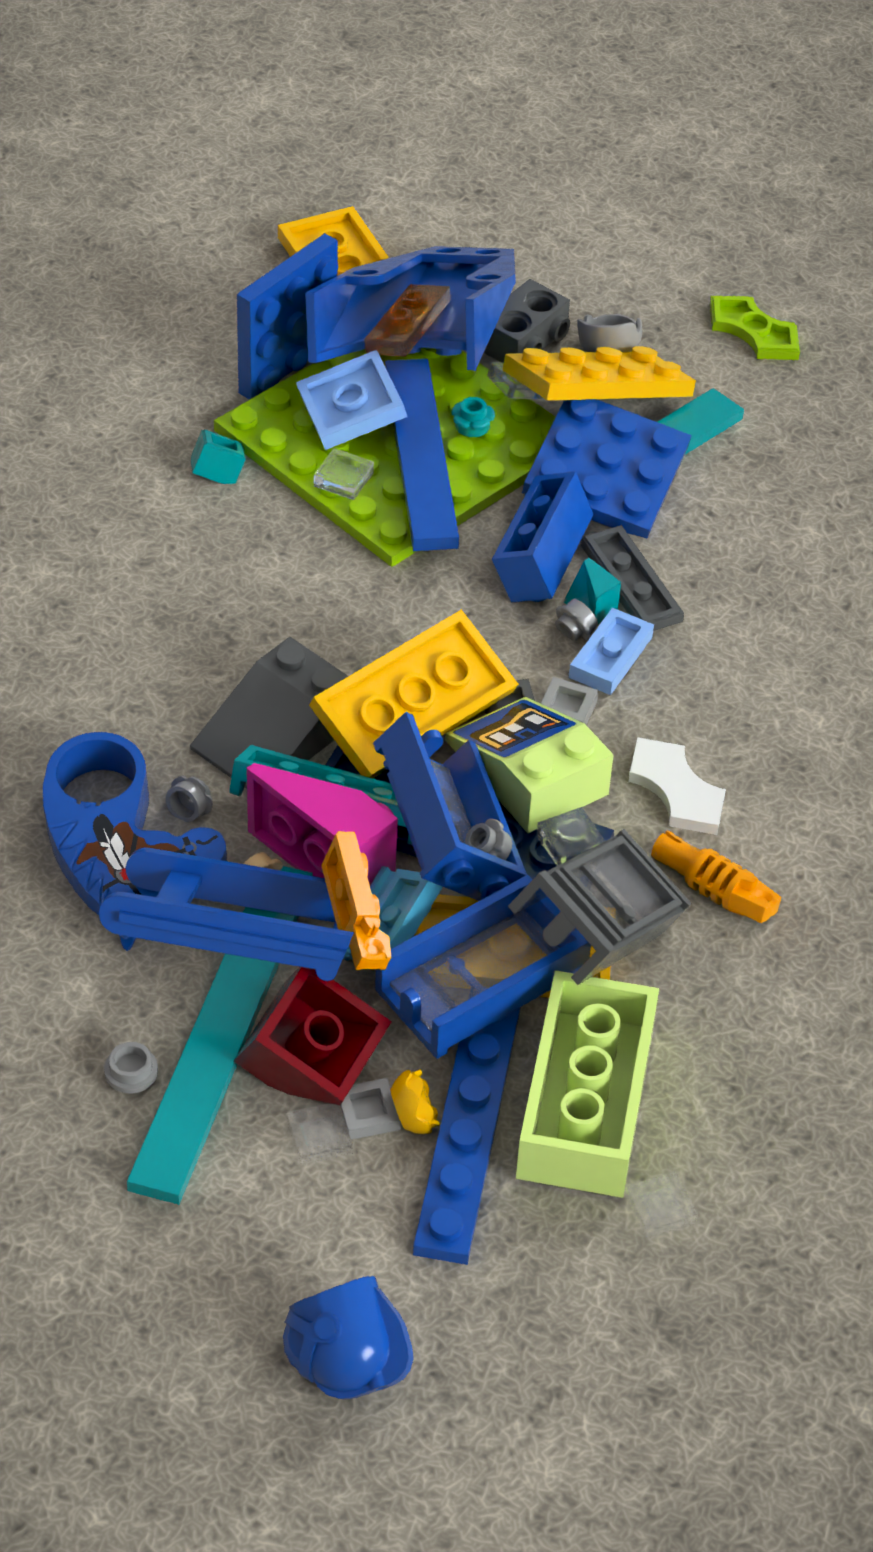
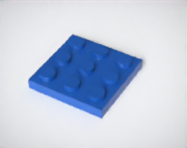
(274, 316)
(619, 459)

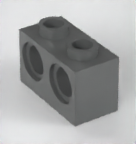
(529, 320)

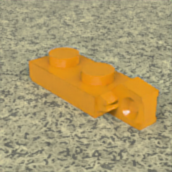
(354, 904)

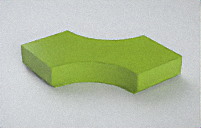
(765, 334)

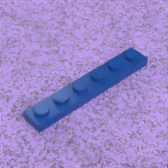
(465, 1143)

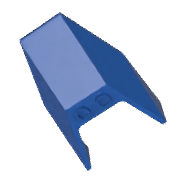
(352, 303)

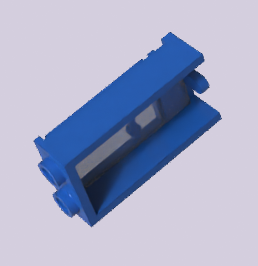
(441, 808)
(476, 968)

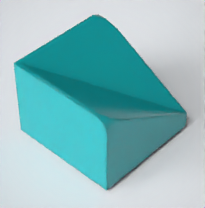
(217, 458)
(595, 589)

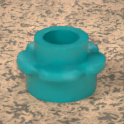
(472, 417)

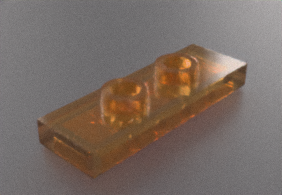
(407, 320)

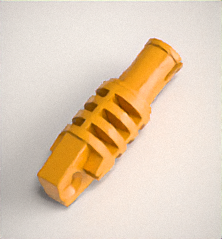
(717, 878)

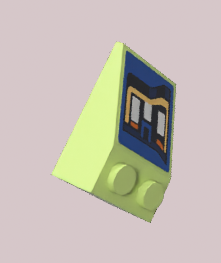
(538, 760)

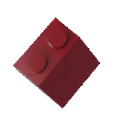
(313, 1039)

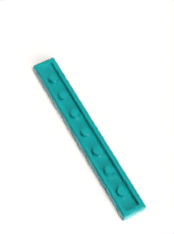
(203, 1073)

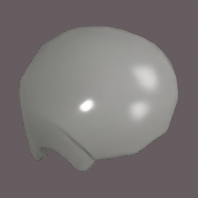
(609, 331)

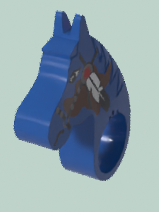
(98, 840)

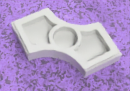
(688, 799)

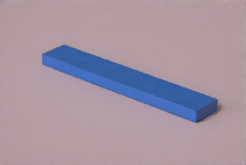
(423, 459)

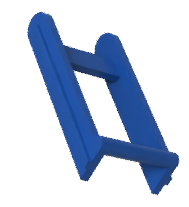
(176, 921)

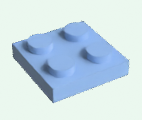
(351, 399)

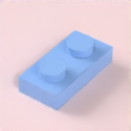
(611, 651)

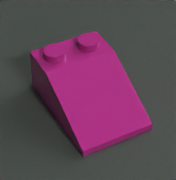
(302, 815)

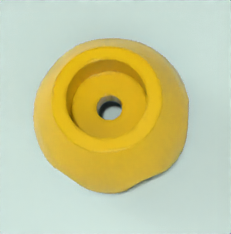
(413, 1103)

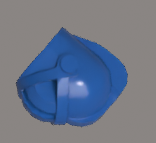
(348, 1340)

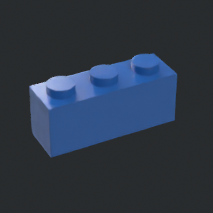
(543, 537)

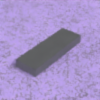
(641, 588)

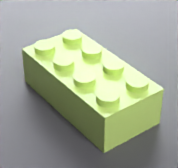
(587, 1085)

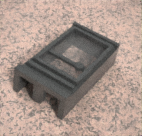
(610, 897)

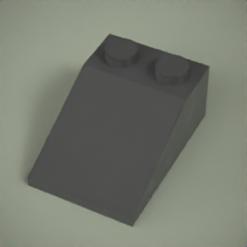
(271, 709)

